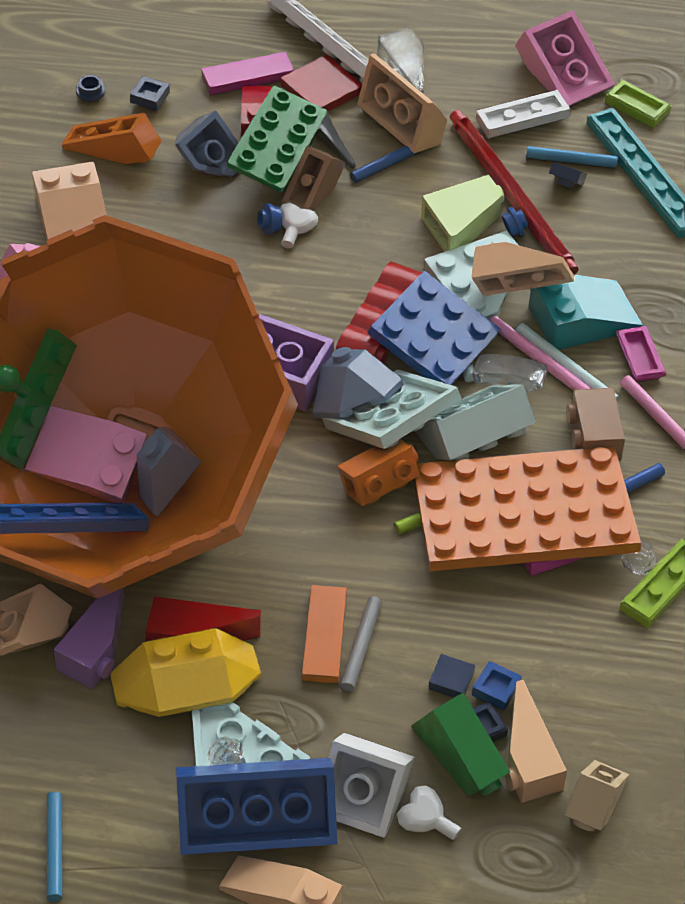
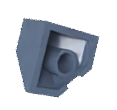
(207, 145)
(351, 381)
(163, 468)

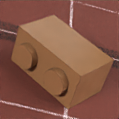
(595, 420)

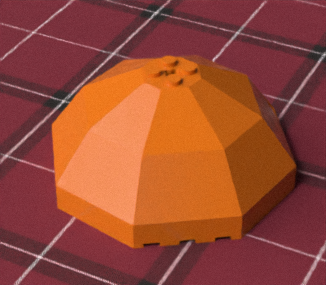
(159, 344)

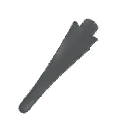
(329, 135)

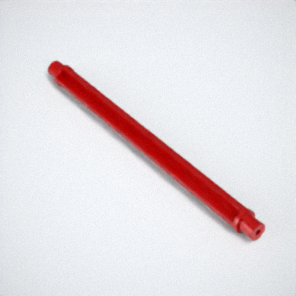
(511, 189)

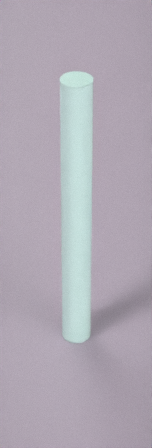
(561, 358)

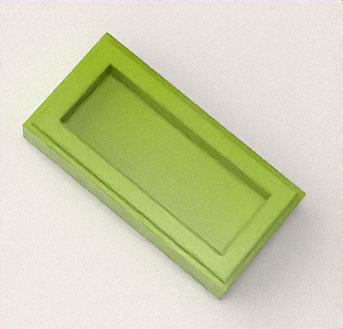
(638, 103)

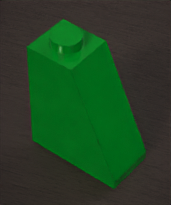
(462, 746)

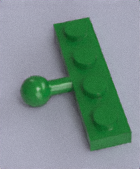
(33, 395)

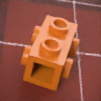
(378, 472)

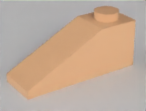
(513, 268)
(532, 756)
(277, 883)

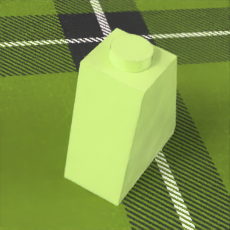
(462, 211)

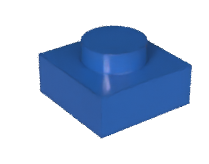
(496, 685)

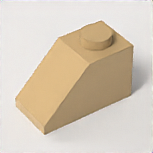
(596, 796)

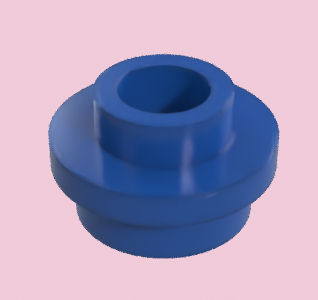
(269, 218)
(514, 222)

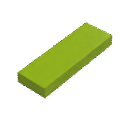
(657, 588)

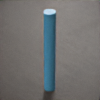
(571, 157)
(54, 846)

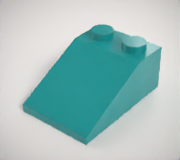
(581, 311)

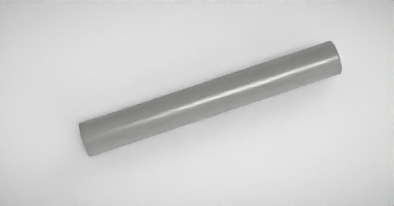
(361, 644)

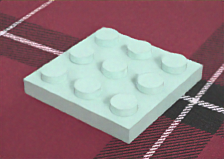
(403, 413)

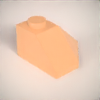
(32, 619)

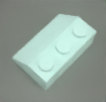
(478, 422)

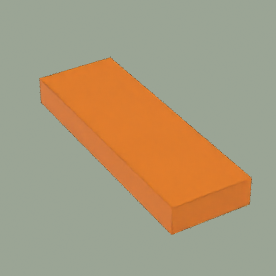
(324, 634)

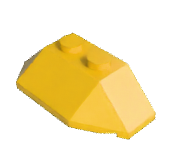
(185, 673)

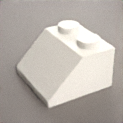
(368, 783)

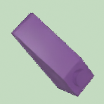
(91, 643)

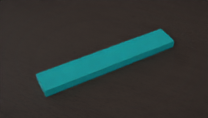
(641, 167)

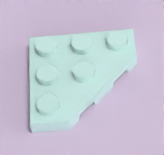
(455, 272)
(258, 740)

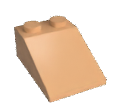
(68, 197)

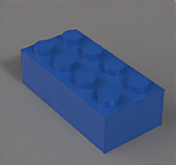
(256, 805)

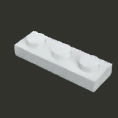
(522, 114)

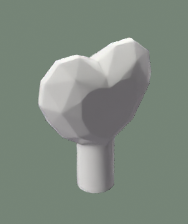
(296, 222)
(426, 814)

